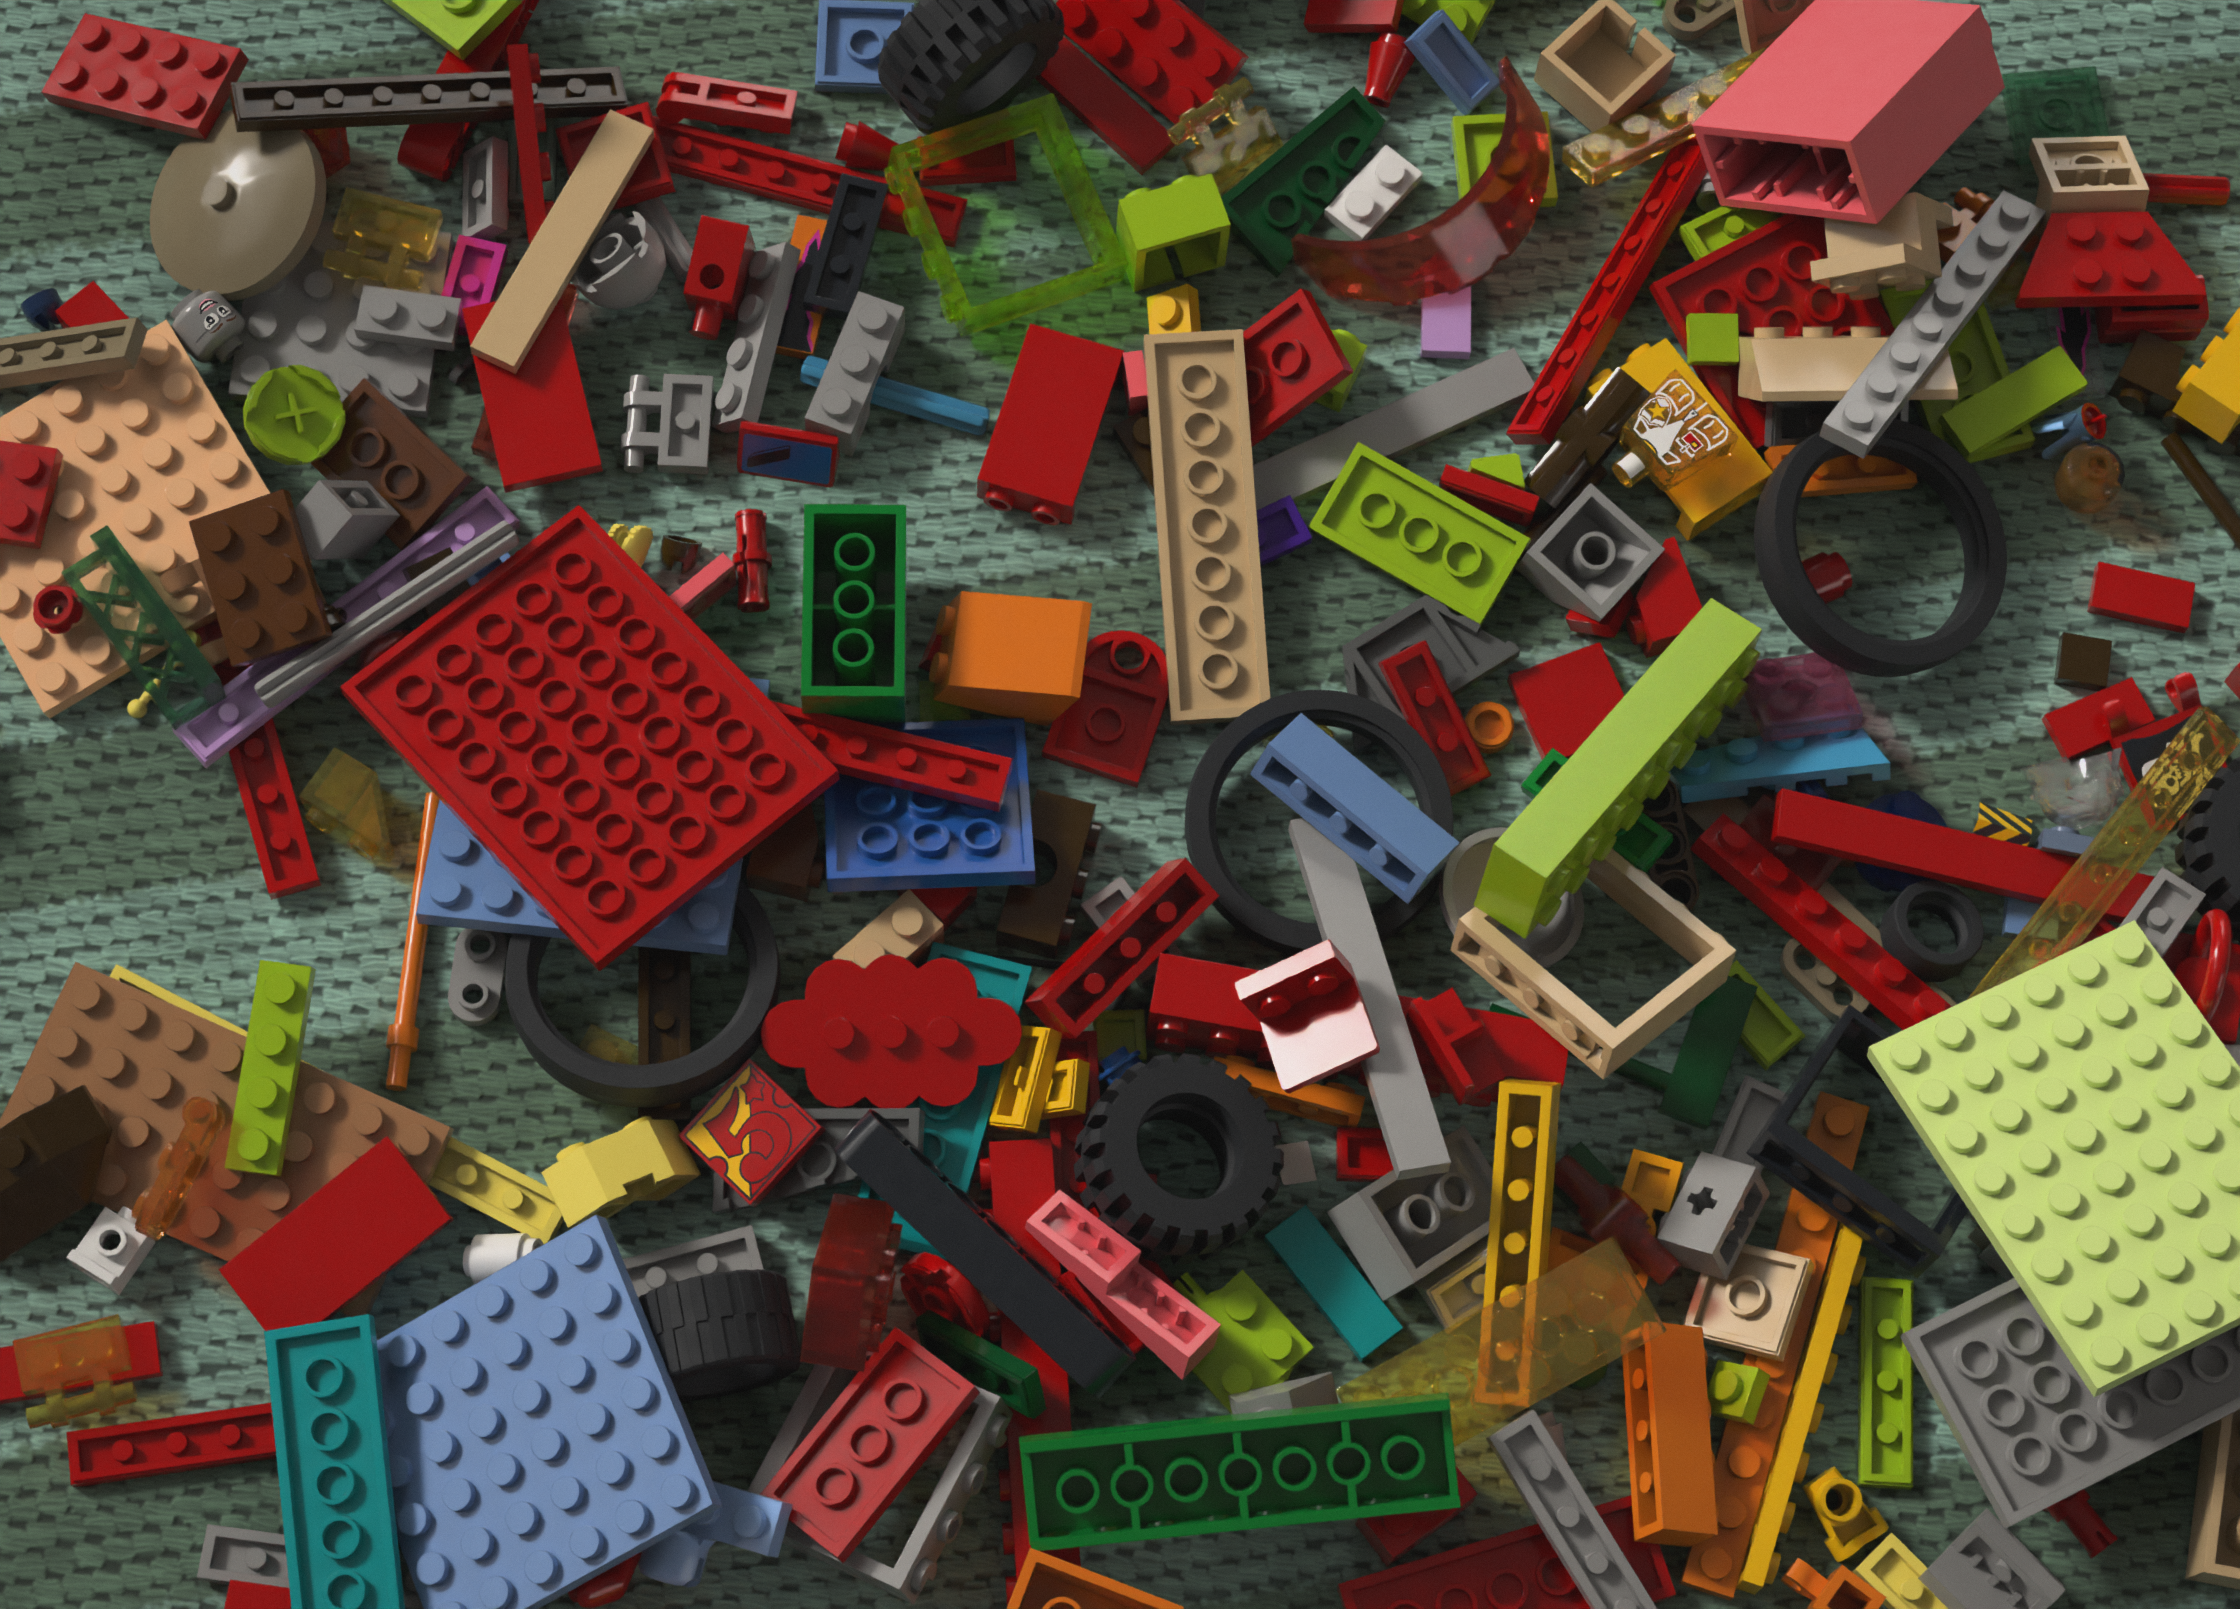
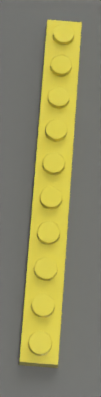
(462, 1169)

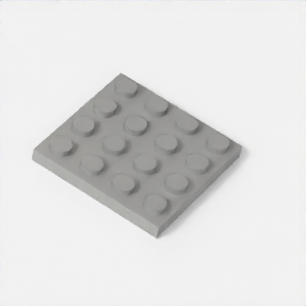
(313, 321)

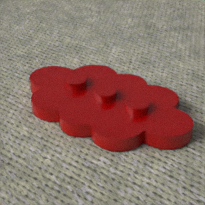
(891, 1032)

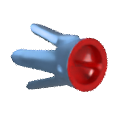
(2079, 426)

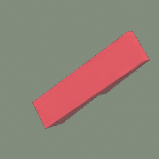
(1111, 1272)

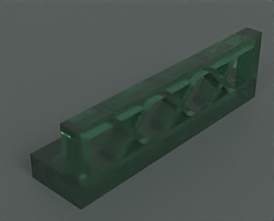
(159, 618)

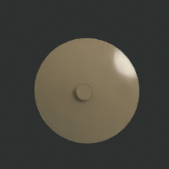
(237, 208)

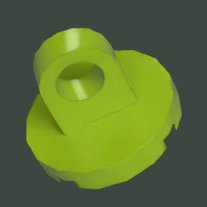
(294, 415)

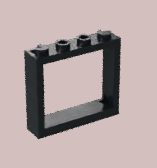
(1832, 1183)

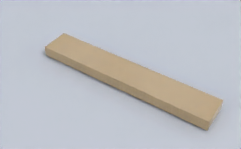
(562, 241)

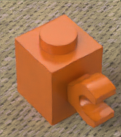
(1838, 1591)

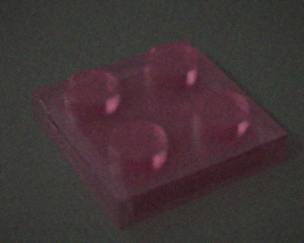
(1801, 697)

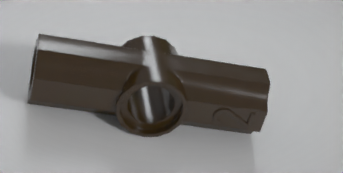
(1586, 438)

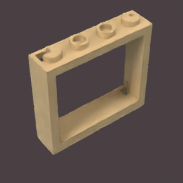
(1563, 1012)

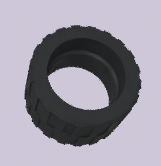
(724, 1331)

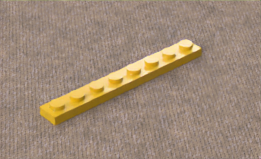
(1802, 1411)

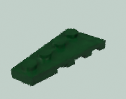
(1300, 180)

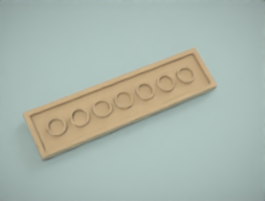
(1206, 525)

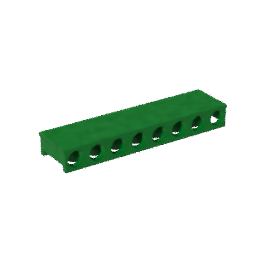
(1239, 1472)

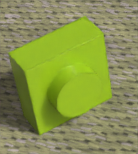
(1736, 1391)

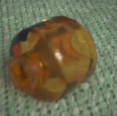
(2089, 478)

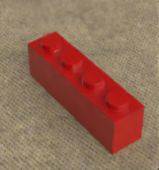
(1122, 948)

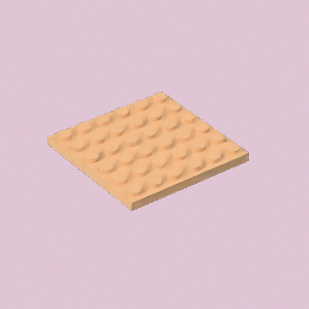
(138, 456)

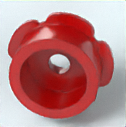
(48, 600)

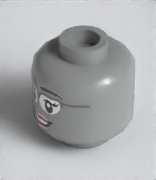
(208, 326)

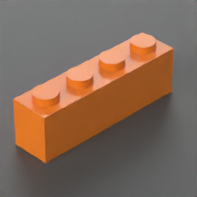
(1670, 1439)

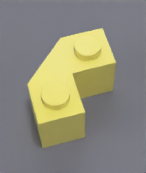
(612, 1172)

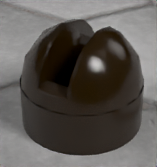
(680, 549)

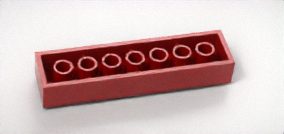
(1201, 1009)

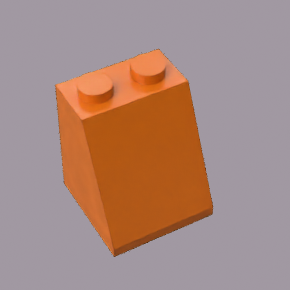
(1011, 654)

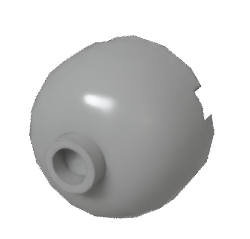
(622, 263)

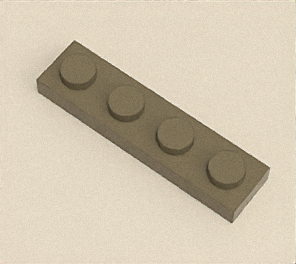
(71, 352)

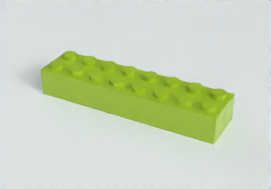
(1618, 769)

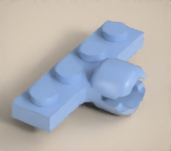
(742, 1521)

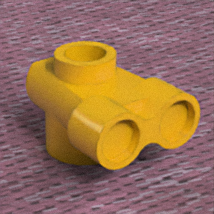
(1851, 1521)

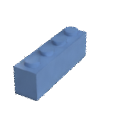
(1354, 808)

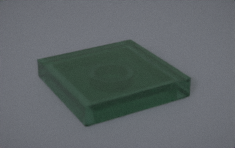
(2052, 106)

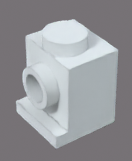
(114, 1266)

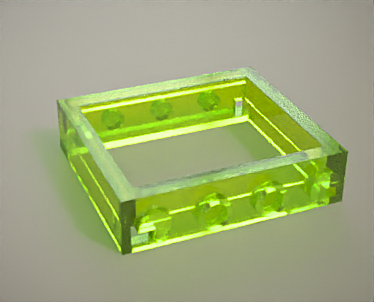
(1048, 122)

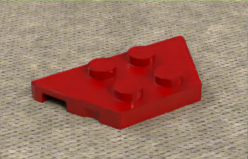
(2107, 262)

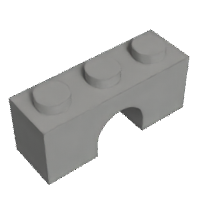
(858, 358)

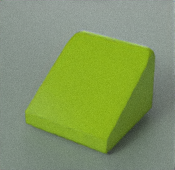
(1500, 468)

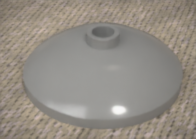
(1460, 885)

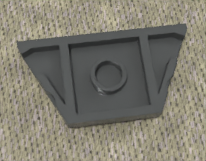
(1456, 642)

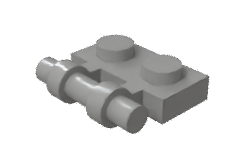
(684, 424)

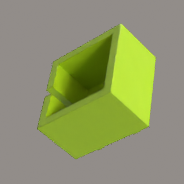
(1180, 215)

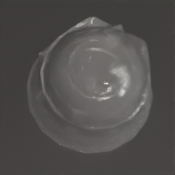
(2077, 791)

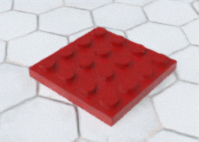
(1768, 285)

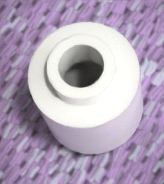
(495, 1251)

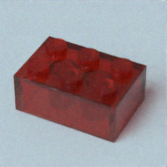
(851, 1283)

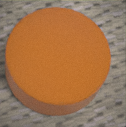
(1490, 726)

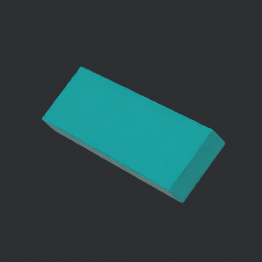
(1333, 1283)

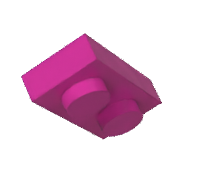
(475, 273)

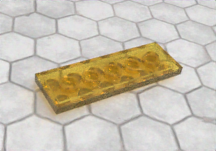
(1523, 1343)

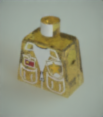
(1672, 437)

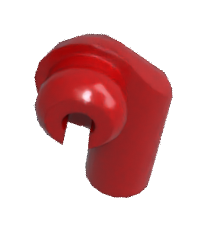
(607, 1586)

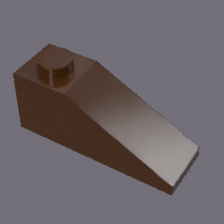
(788, 859)

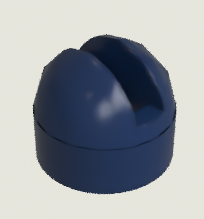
(41, 308)

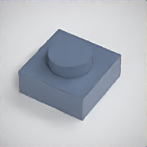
(2063, 841)

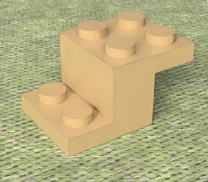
(2087, 176)
(1887, 254)

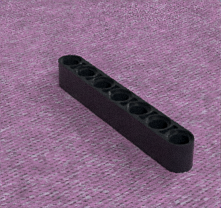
(985, 1254)

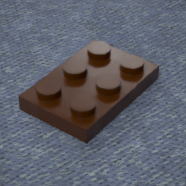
(396, 459)
(260, 578)

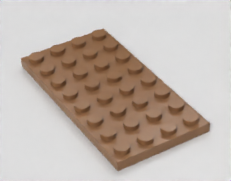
(152, 1057)

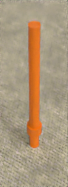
(403, 1035)

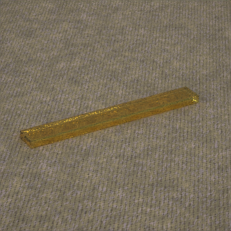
(2119, 848)

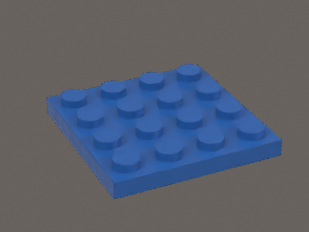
(920, 841)

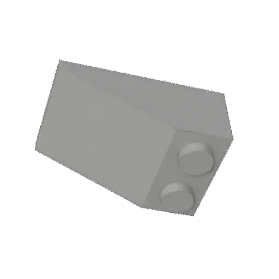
(1419, 1222)

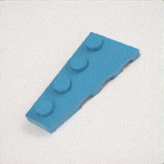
(1778, 764)

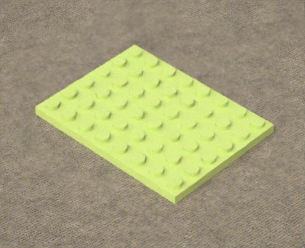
(2091, 1146)

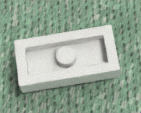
(1373, 194)

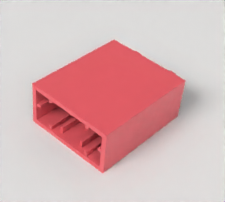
(1849, 107)

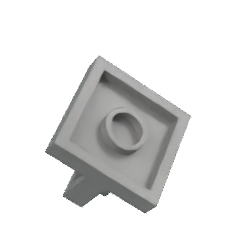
(1990, 1571)

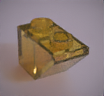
(352, 801)

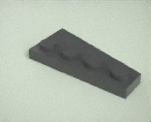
(820, 1164)

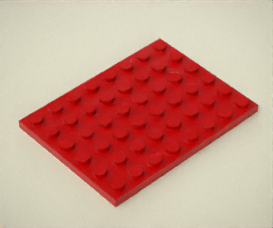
(590, 736)

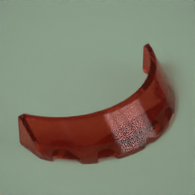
(1459, 243)

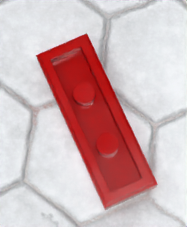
(1435, 714)

